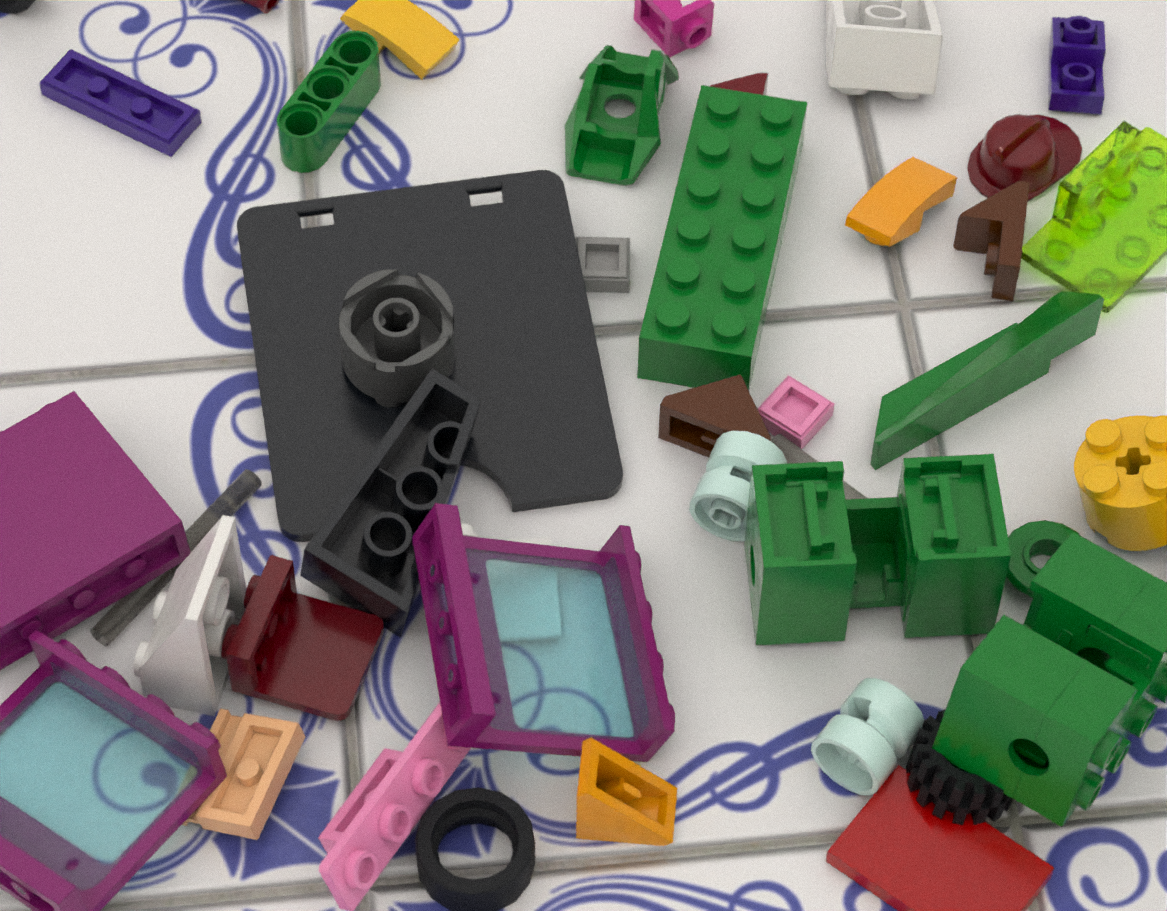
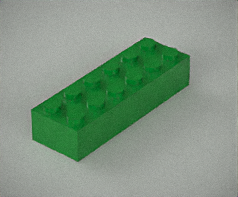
(722, 239)

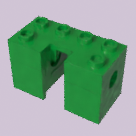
(929, 550)
(1061, 694)

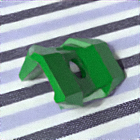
(613, 147)

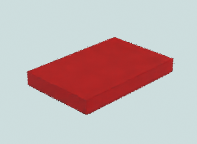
(932, 863)

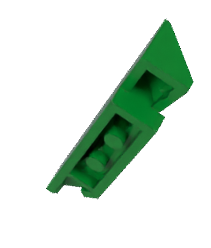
(982, 374)

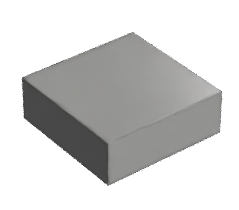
(604, 263)

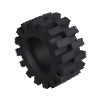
(948, 786)

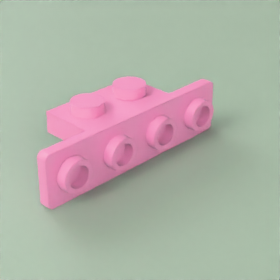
(385, 811)

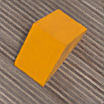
(622, 799)

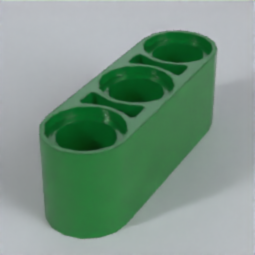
(329, 101)

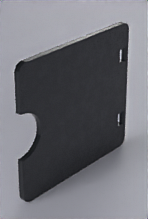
(517, 325)

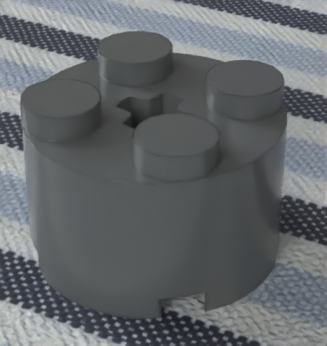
(395, 334)

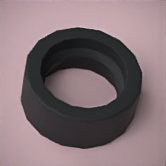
(469, 808)

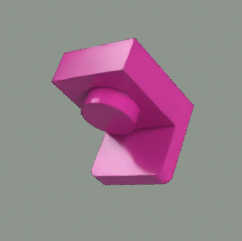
(675, 26)

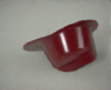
(1025, 150)

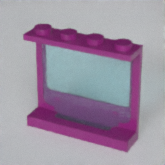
(541, 643)
(91, 780)

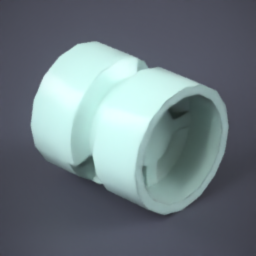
(723, 491)
(868, 736)

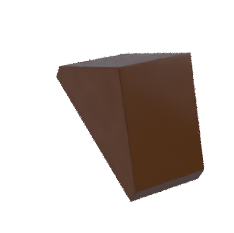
(704, 413)

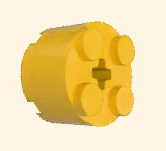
(1125, 480)

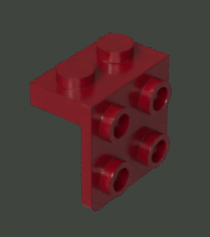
(299, 646)

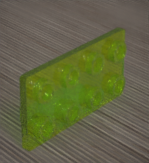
(1107, 218)

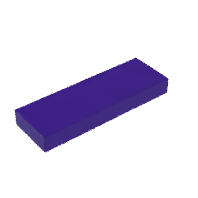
(120, 102)

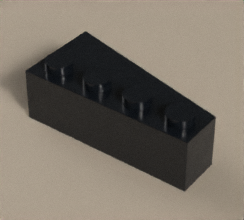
(366, 541)

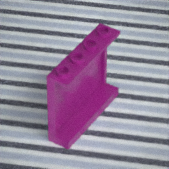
(73, 525)

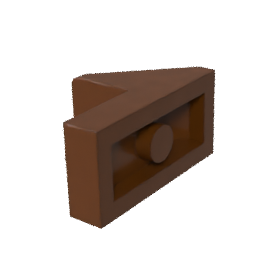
(997, 230)

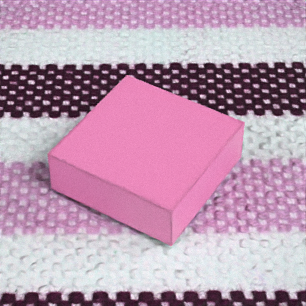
(795, 412)

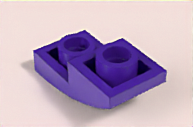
(1076, 65)

